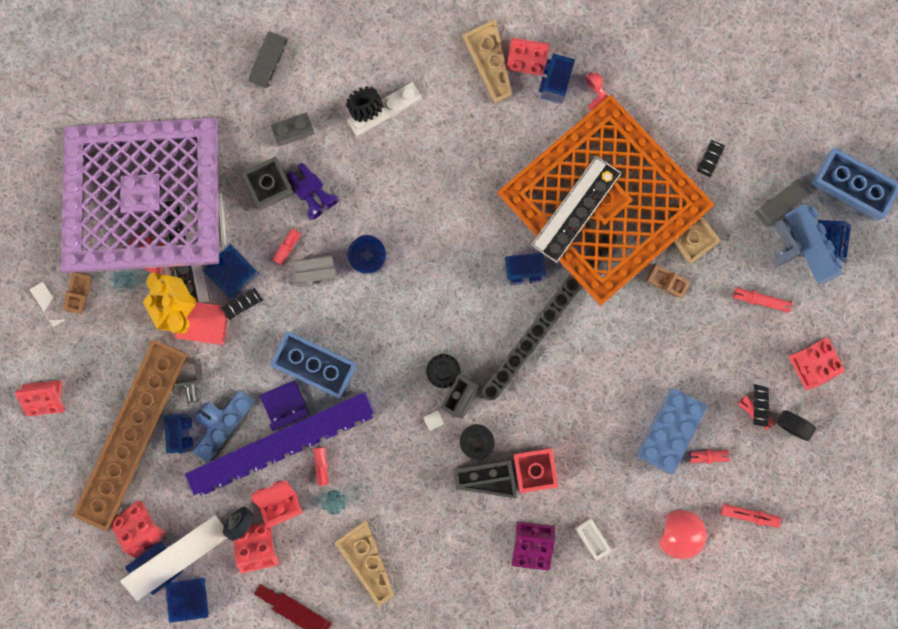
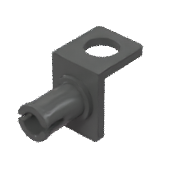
(190, 384)

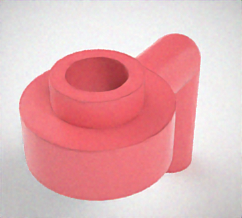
(595, 83)

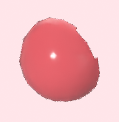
(683, 535)

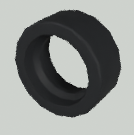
(796, 425)

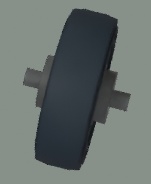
(238, 523)

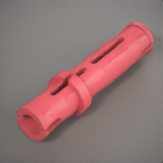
(754, 297)
(773, 521)

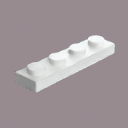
(392, 104)

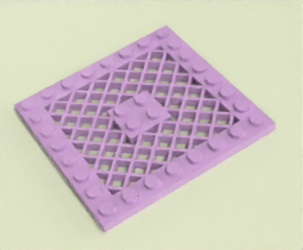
(140, 195)

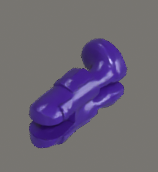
(310, 185)

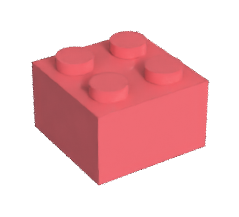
(535, 470)

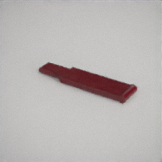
(292, 609)

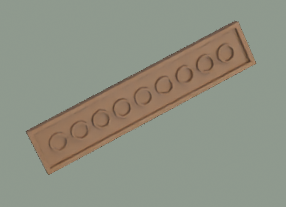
(130, 435)

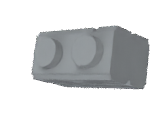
(315, 270)

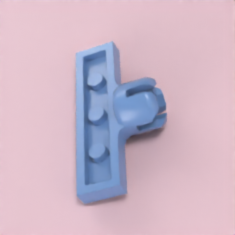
(220, 423)

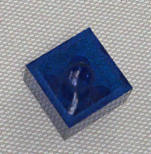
(558, 74)
(524, 267)
(232, 272)
(186, 600)

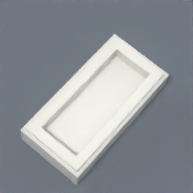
(593, 539)

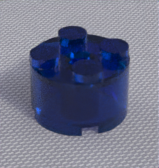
(361, 246)

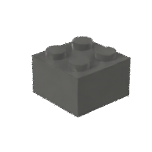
(268, 183)

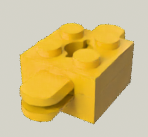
(168, 303)

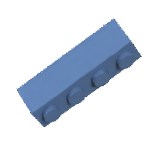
(814, 244)

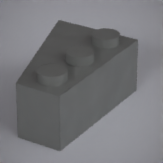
(487, 478)

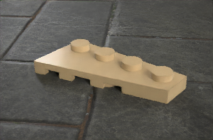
(487, 54)
(364, 558)

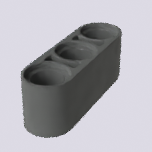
(268, 57)
(782, 203)

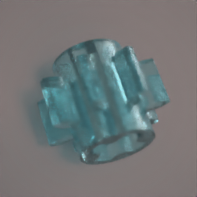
(127, 279)
(333, 502)

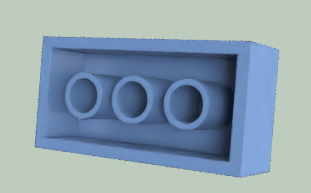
(856, 184)
(314, 364)
(671, 430)

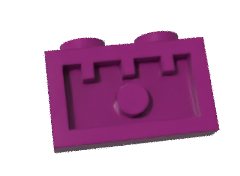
(533, 546)

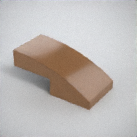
(668, 281)
(78, 292)

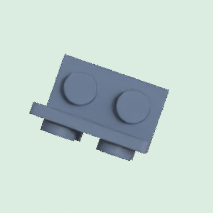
(792, 245)

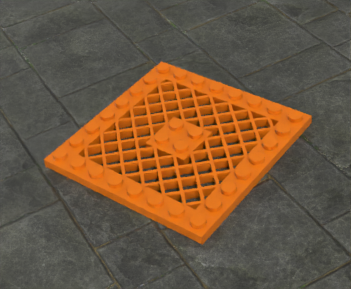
(615, 200)

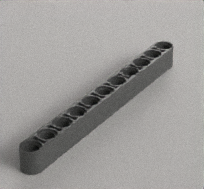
(545, 325)

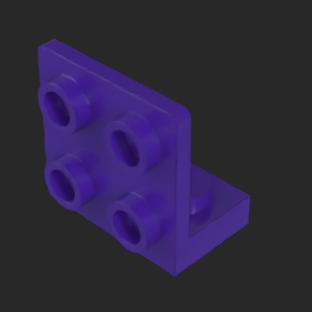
(284, 405)

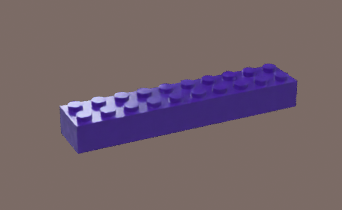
(279, 443)

